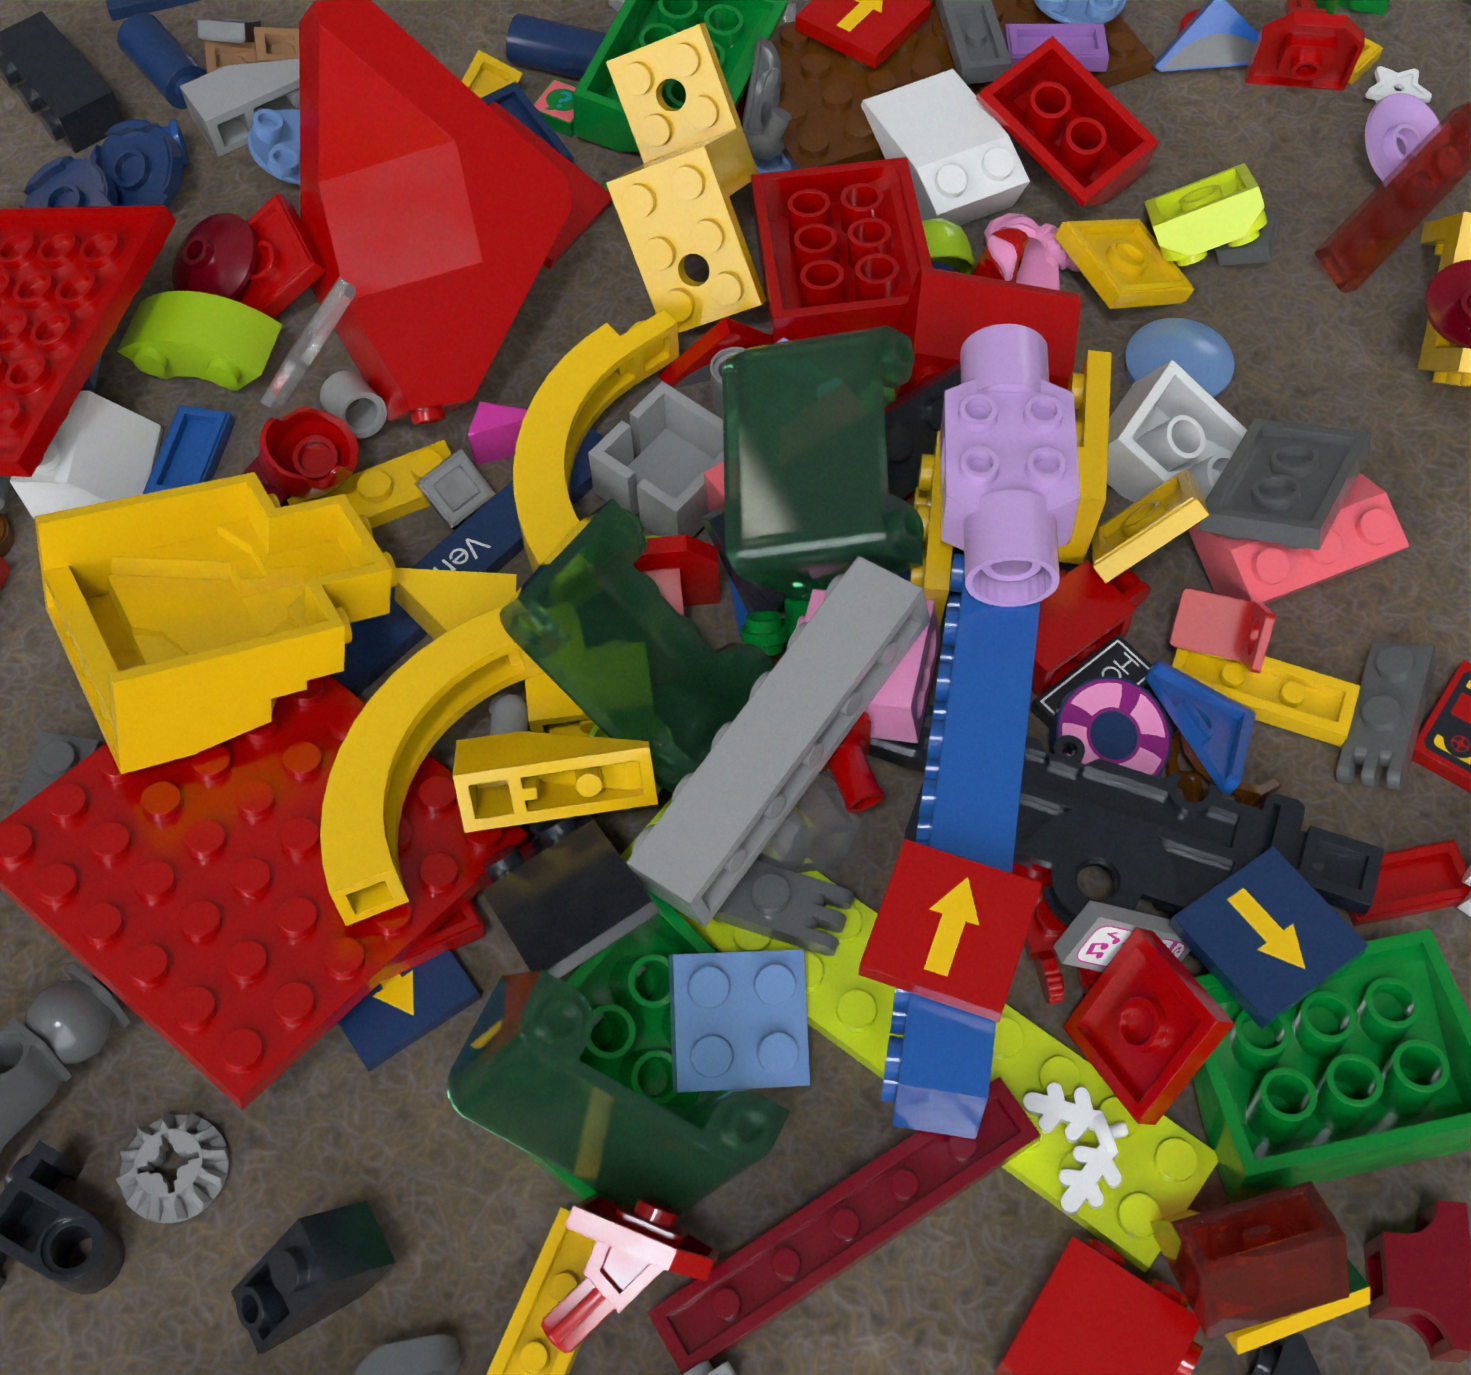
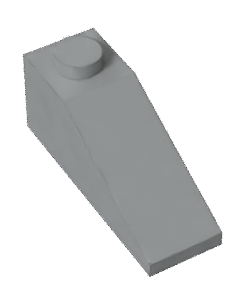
(228, 97)

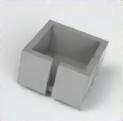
(673, 449)

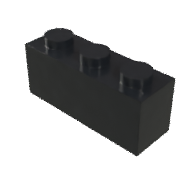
(57, 83)

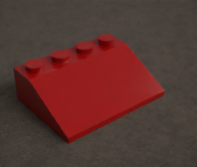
(837, 246)

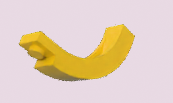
(564, 412)
(389, 745)

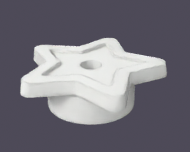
(1404, 81)

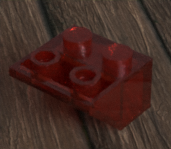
(1256, 1256)

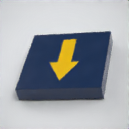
(1268, 936)
(407, 1008)

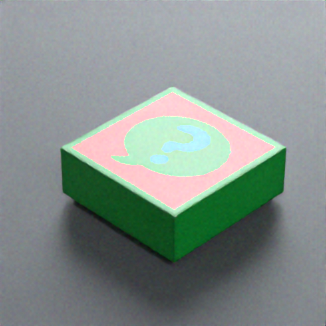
(556, 106)

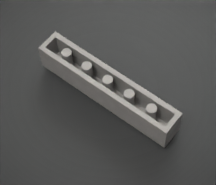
(779, 740)

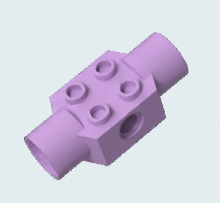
(1008, 467)

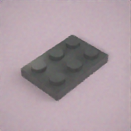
(1286, 483)

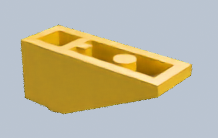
(548, 777)

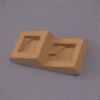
(268, 45)

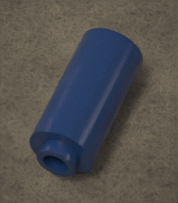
(551, 45)
(158, 56)

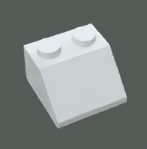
(93, 458)

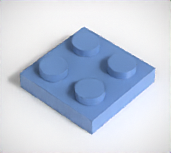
(738, 1020)

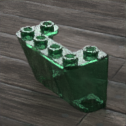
(625, 649)

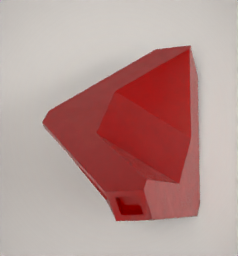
(417, 207)

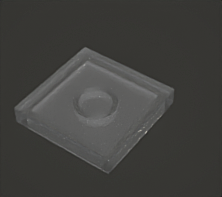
(309, 345)

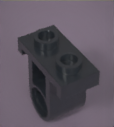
(44, 1227)

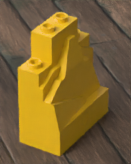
(204, 607)

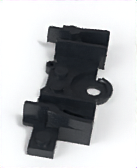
(1150, 835)

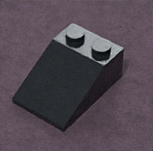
(564, 895)

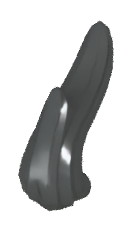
(762, 119)

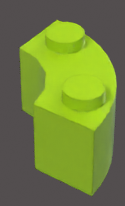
(199, 338)

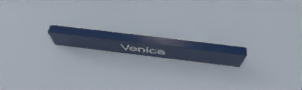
(478, 545)

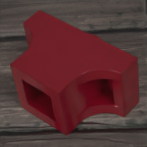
(1426, 1279)

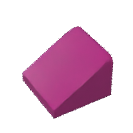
(494, 432)

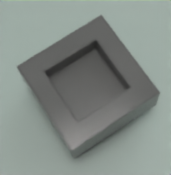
(1258, 250)

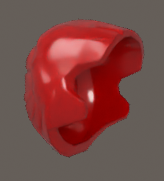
(307, 452)

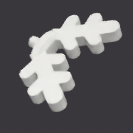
(1098, 1162)

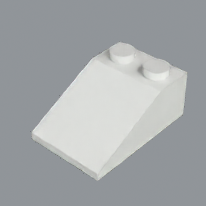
(953, 146)
(1165, 428)

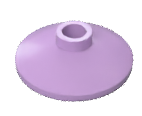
(1395, 130)

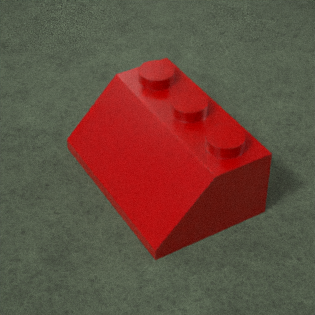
(1070, 124)
(954, 305)

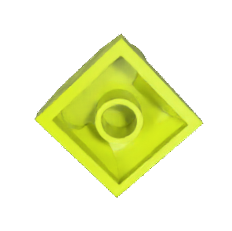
(1207, 215)

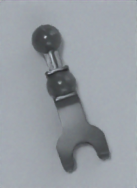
(59, 1029)

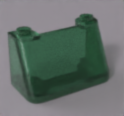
(813, 460)
(528, 1087)

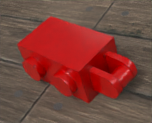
(1082, 619)

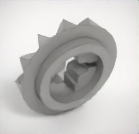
(196, 1182)

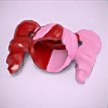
(1023, 252)

